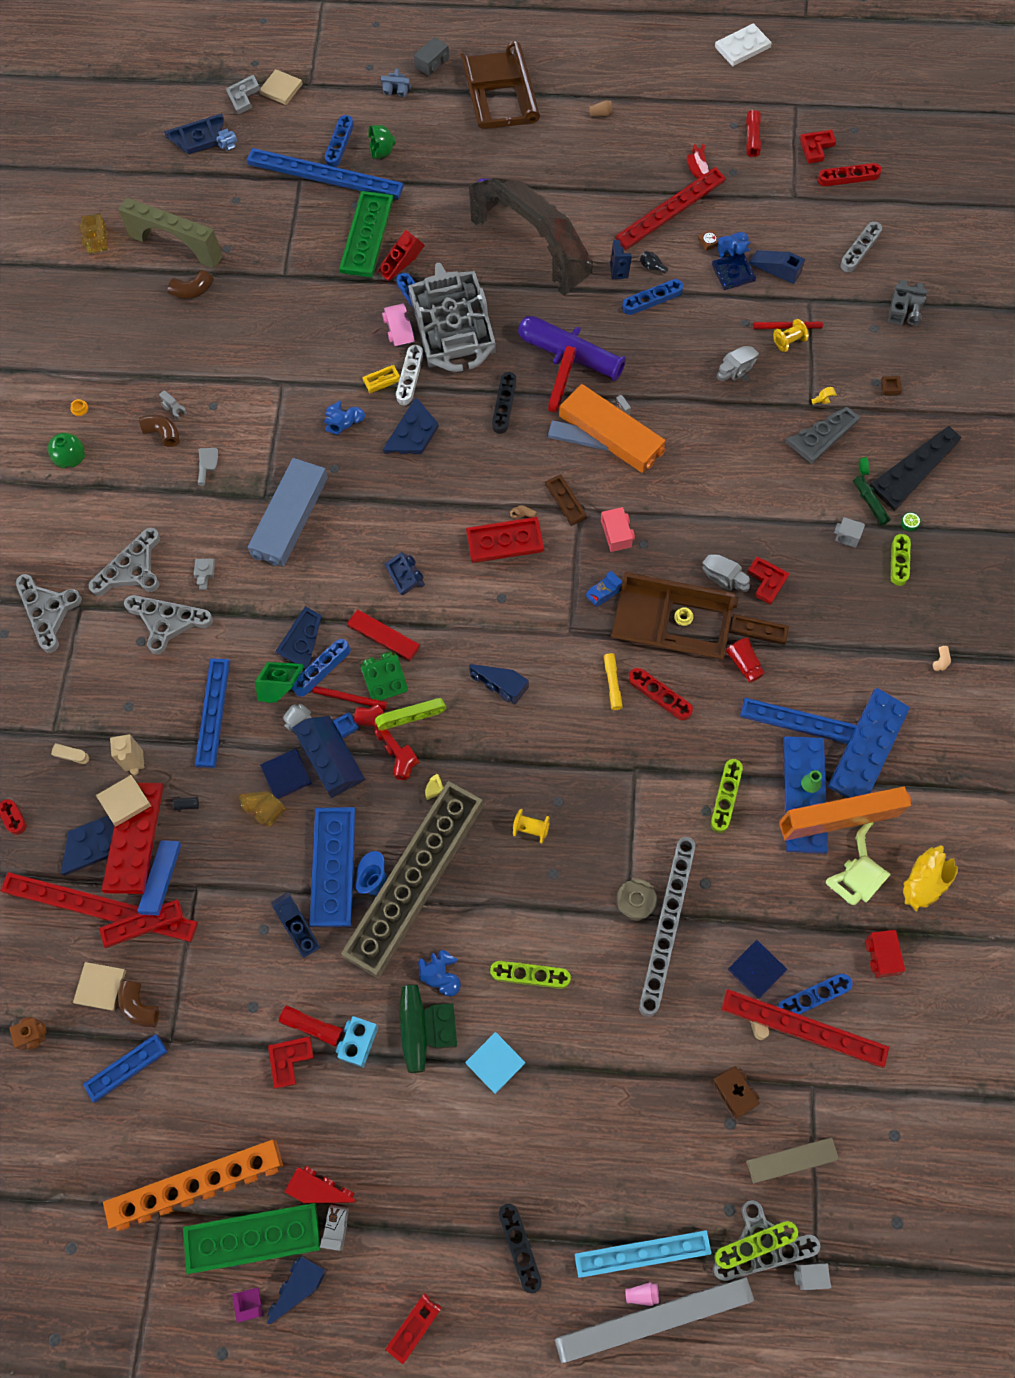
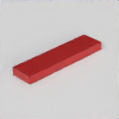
(383, 635)
(140, 924)

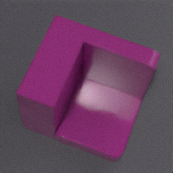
(247, 1304)

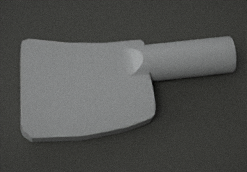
(207, 462)

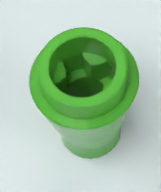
(812, 781)

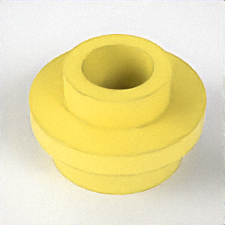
(683, 612)

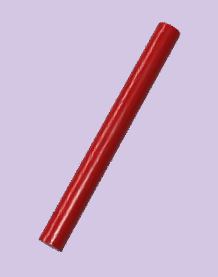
(785, 325)
(348, 697)

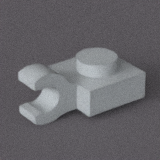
(170, 403)
(202, 571)

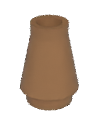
(601, 109)

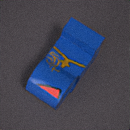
(604, 589)

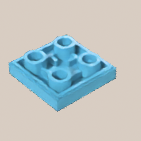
(495, 1063)

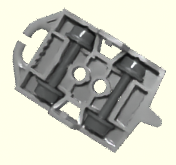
(463, 298)

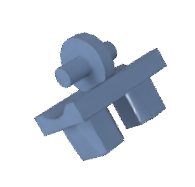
(395, 81)

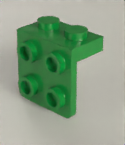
(384, 676)

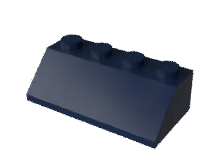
(328, 754)

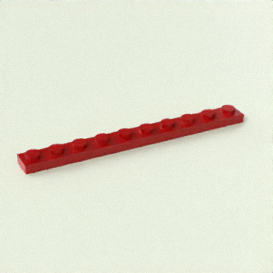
(87, 904)

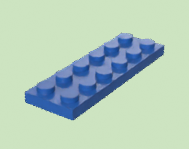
(869, 745)
(801, 758)
(333, 867)

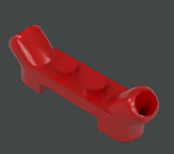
(404, 757)

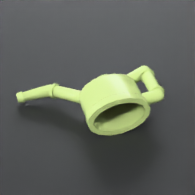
(861, 875)

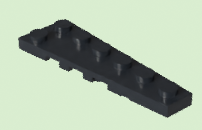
(906, 476)

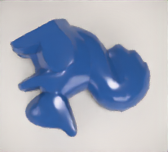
(733, 244)
(341, 420)
(435, 973)

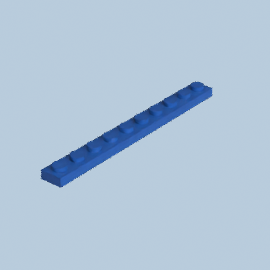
(324, 173)

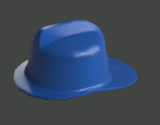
(371, 874)

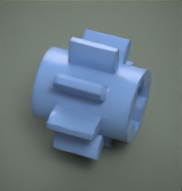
(226, 139)

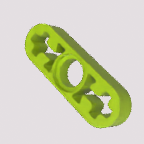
(905, 553)

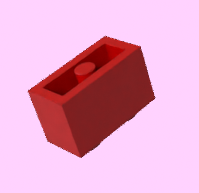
(885, 954)

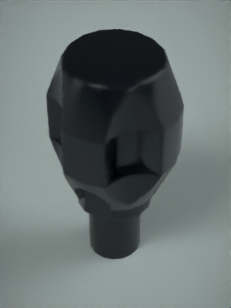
(652, 262)

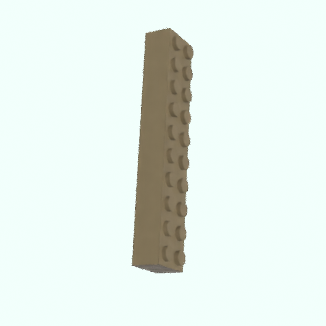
(412, 880)

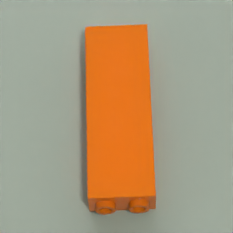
(613, 428)
(844, 813)

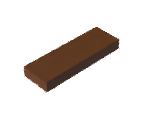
(566, 500)
(759, 629)

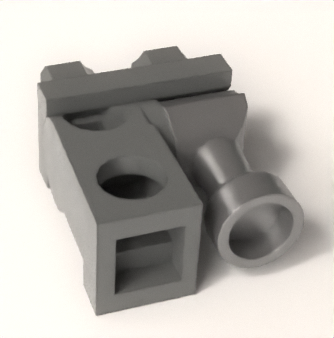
(907, 297)

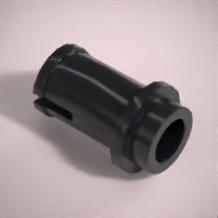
(185, 803)

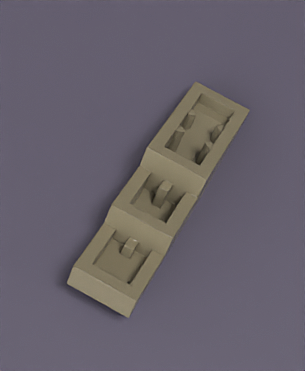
(792, 1160)

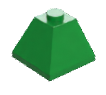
(276, 680)

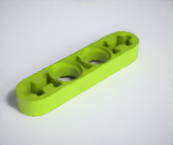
(410, 714)
(726, 795)
(530, 970)
(757, 1248)

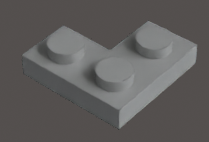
(240, 91)

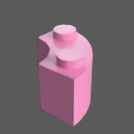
(398, 324)

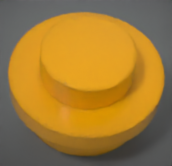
(79, 407)

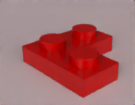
(814, 142)
(771, 577)
(284, 1055)

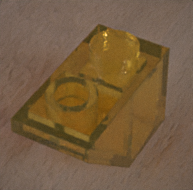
(263, 805)

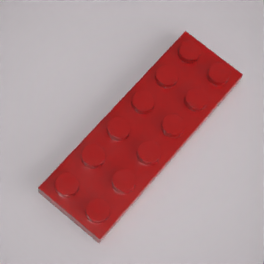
(133, 846)

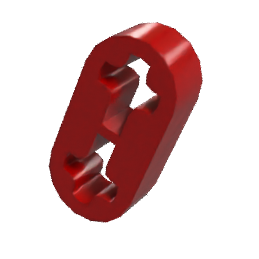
(8, 819)

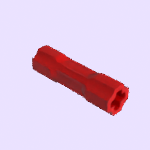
(753, 133)
(298, 1020)

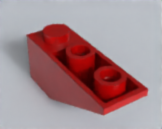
(401, 255)
(311, 1189)

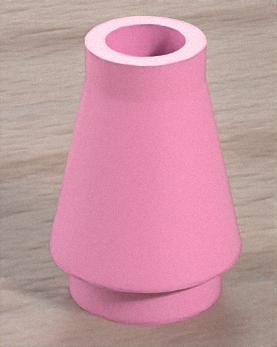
(644, 1294)

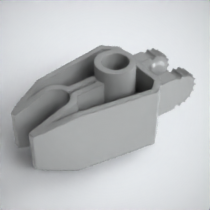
(737, 363)
(726, 573)

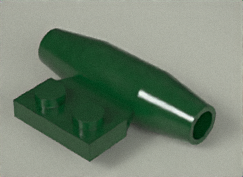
(423, 1028)

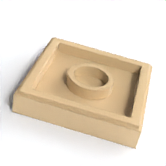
(280, 87)
(123, 800)
(99, 986)

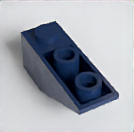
(781, 264)
(504, 681)
(295, 924)
(302, 1284)

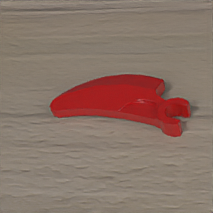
(697, 161)

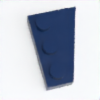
(301, 638)

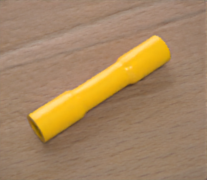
(611, 670)

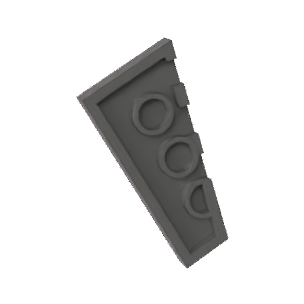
(823, 435)

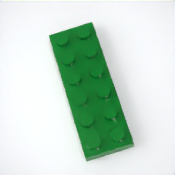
(366, 234)
(251, 1238)

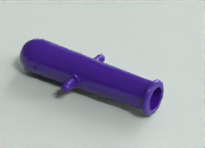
(555, 340)

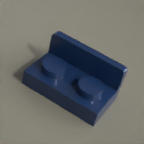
(619, 261)
(404, 573)

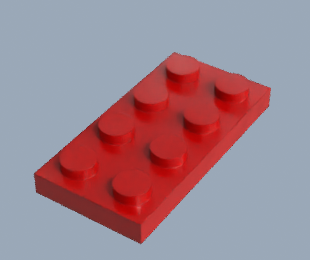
(504, 539)

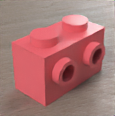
(616, 529)

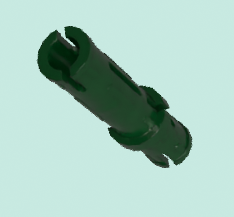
(874, 504)

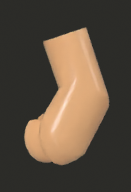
(944, 660)

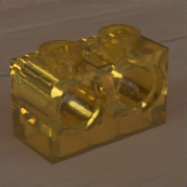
(93, 233)

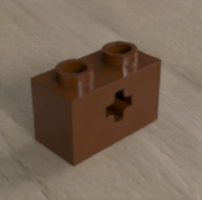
(725, 1086)

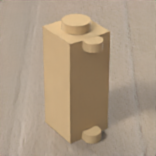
(127, 753)

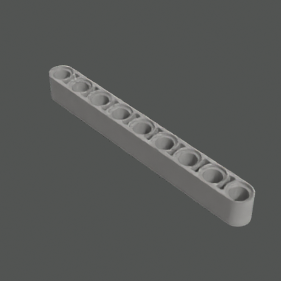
(663, 934)
(654, 1319)

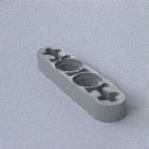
(860, 246)

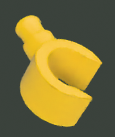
(823, 396)

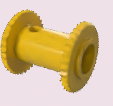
(784, 338)
(531, 826)

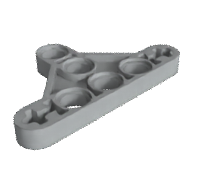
(124, 573)
(50, 617)
(156, 618)
(778, 1258)

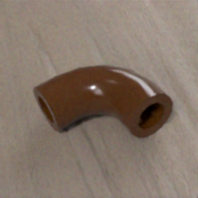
(191, 288)
(161, 425)
(133, 1008)

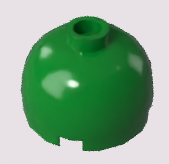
(381, 141)
(66, 450)

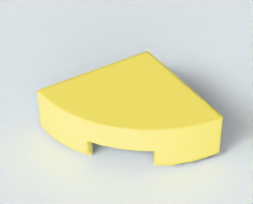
(433, 787)

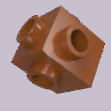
(28, 1033)

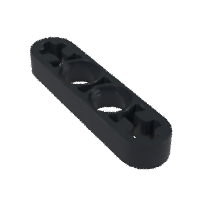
(504, 402)
(516, 1249)

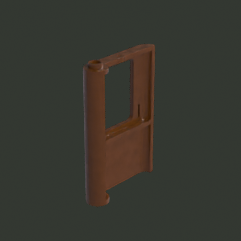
(497, 72)
(646, 610)

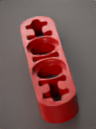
(869, 173)
(561, 379)
(662, 691)

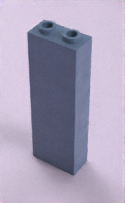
(287, 512)

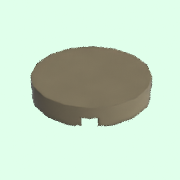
(636, 899)

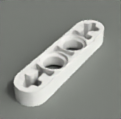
(409, 374)

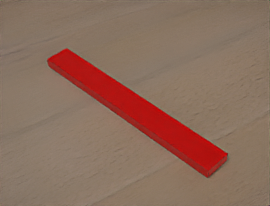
(670, 208)
(805, 1028)

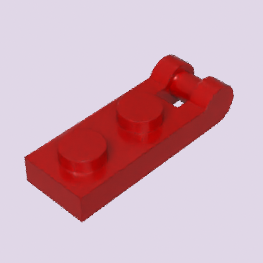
(412, 1329)

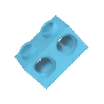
(362, 1042)

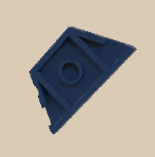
(197, 135)
(413, 431)
(87, 845)

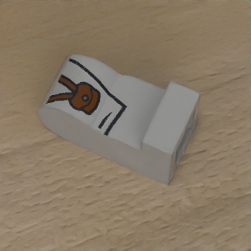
(335, 1228)

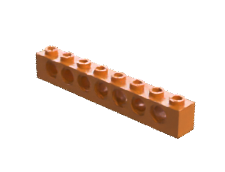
(116, 1207)

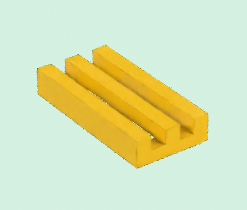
(382, 381)

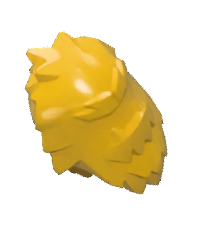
(929, 878)

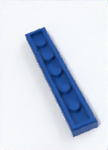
(212, 713)
(797, 720)

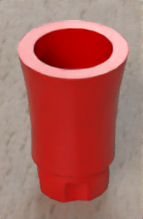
(746, 659)

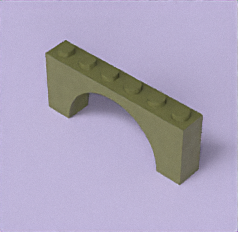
(200, 239)

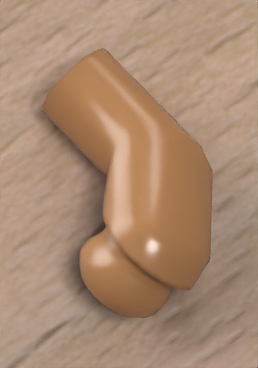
(522, 511)

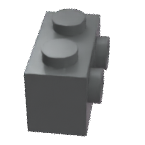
(431, 56)

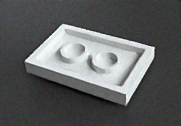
(743, 44)

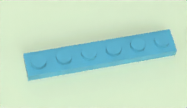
(642, 1254)

